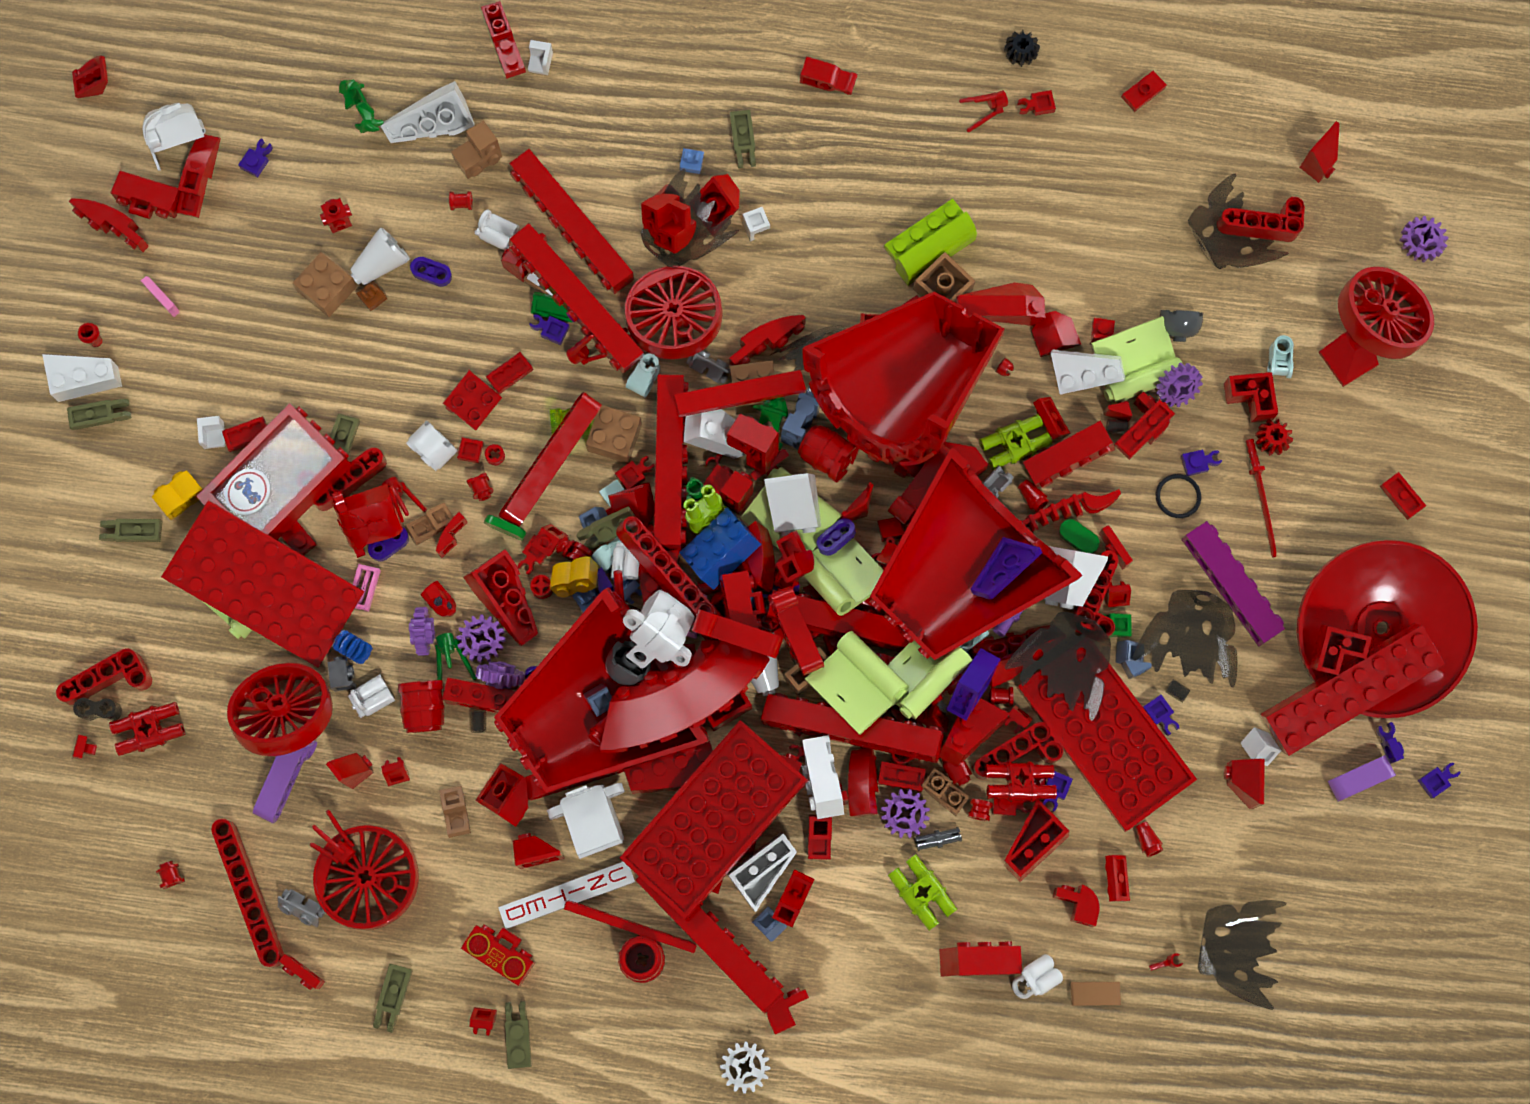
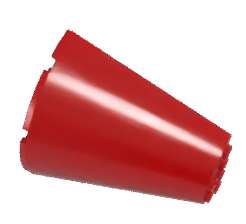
(902, 376)
(943, 555)
(551, 717)

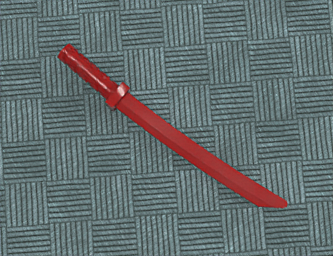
(1257, 471)

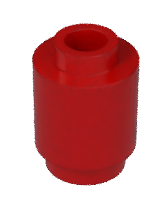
(957, 774)

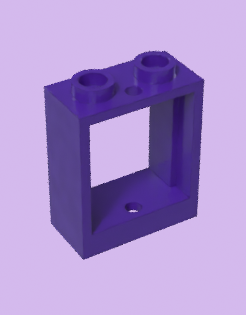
(973, 684)

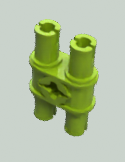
(1017, 432)
(704, 511)
(935, 892)

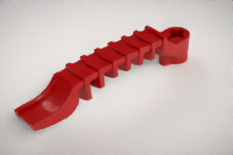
(1090, 503)

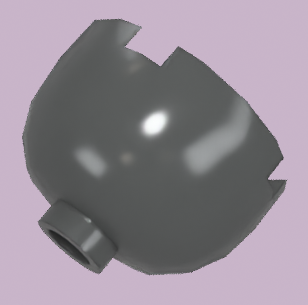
(1182, 323)
(621, 668)

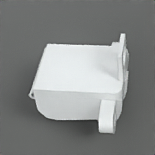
(171, 127)
(660, 630)
(591, 818)

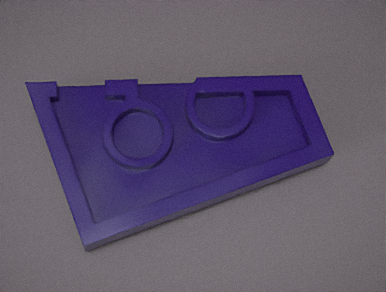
(1003, 567)

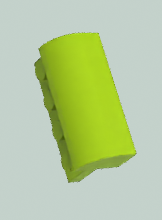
(920, 245)

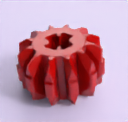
(1279, 432)

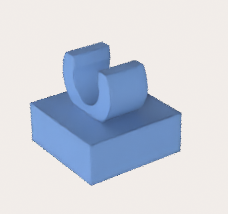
(691, 160)
(629, 587)
(585, 599)

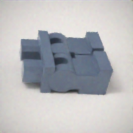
(795, 424)

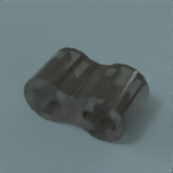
(97, 709)

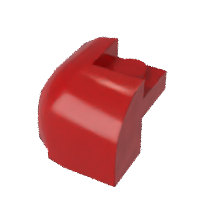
(668, 221)

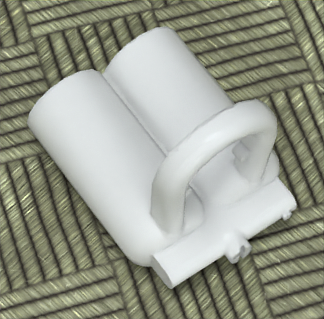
(495, 230)
(624, 561)
(371, 696)
(1039, 977)

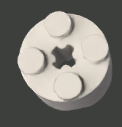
(431, 446)

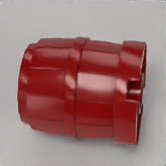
(827, 452)
(422, 706)
(629, 955)

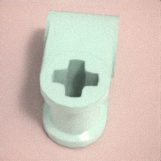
(1280, 361)
(641, 378)

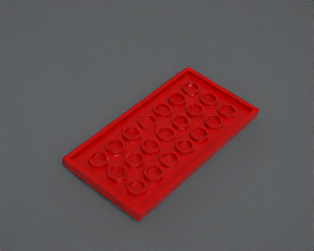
(262, 584)
(1117, 751)
(713, 819)

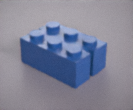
(720, 548)

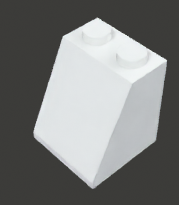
(793, 503)
(1077, 592)

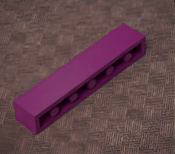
(1233, 583)

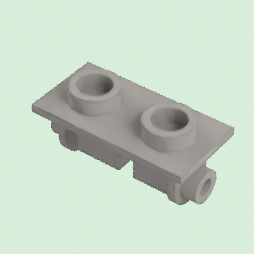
(717, 368)
(998, 481)
(291, 903)

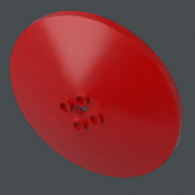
(1399, 587)

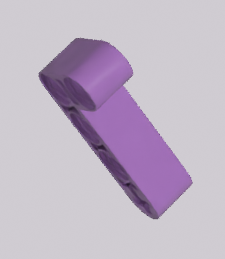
(280, 783)

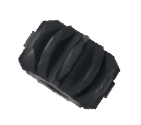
(1016, 42)

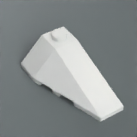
(434, 115)

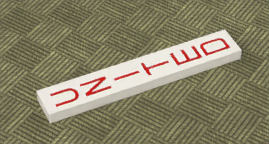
(556, 897)

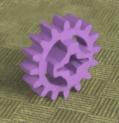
(1414, 238)
(1179, 384)
(485, 629)
(422, 631)
(500, 675)
(911, 822)

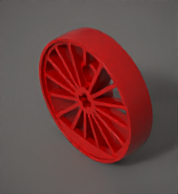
(681, 306)
(1385, 313)
(279, 709)
(323, 867)

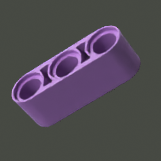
(1361, 778)

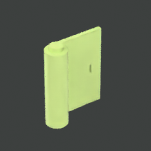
(1142, 358)
(760, 511)
(842, 578)
(926, 676)
(861, 680)

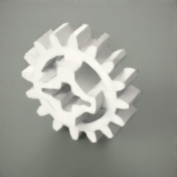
(738, 1082)

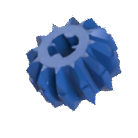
(352, 647)

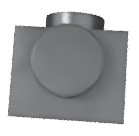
(341, 674)

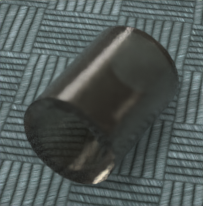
(1116, 427)
(1177, 690)
(478, 722)

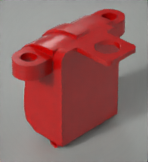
(368, 517)

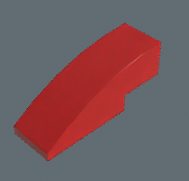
(762, 559)
(862, 783)

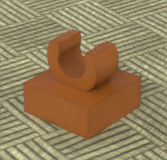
(371, 296)

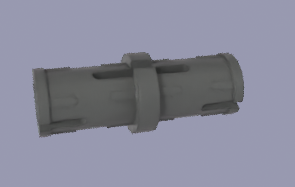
(938, 839)

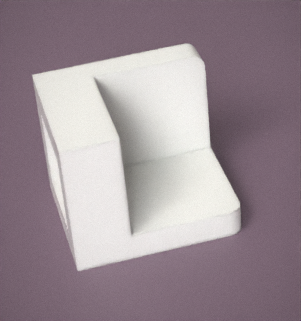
(540, 57)
(755, 222)
(210, 432)
(1260, 745)

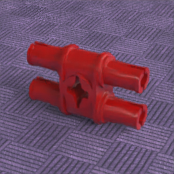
(156, 734)
(1014, 790)

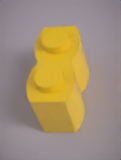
(177, 495)
(574, 576)

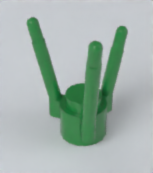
(694, 489)
(446, 645)

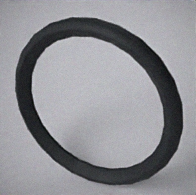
(1190, 480)

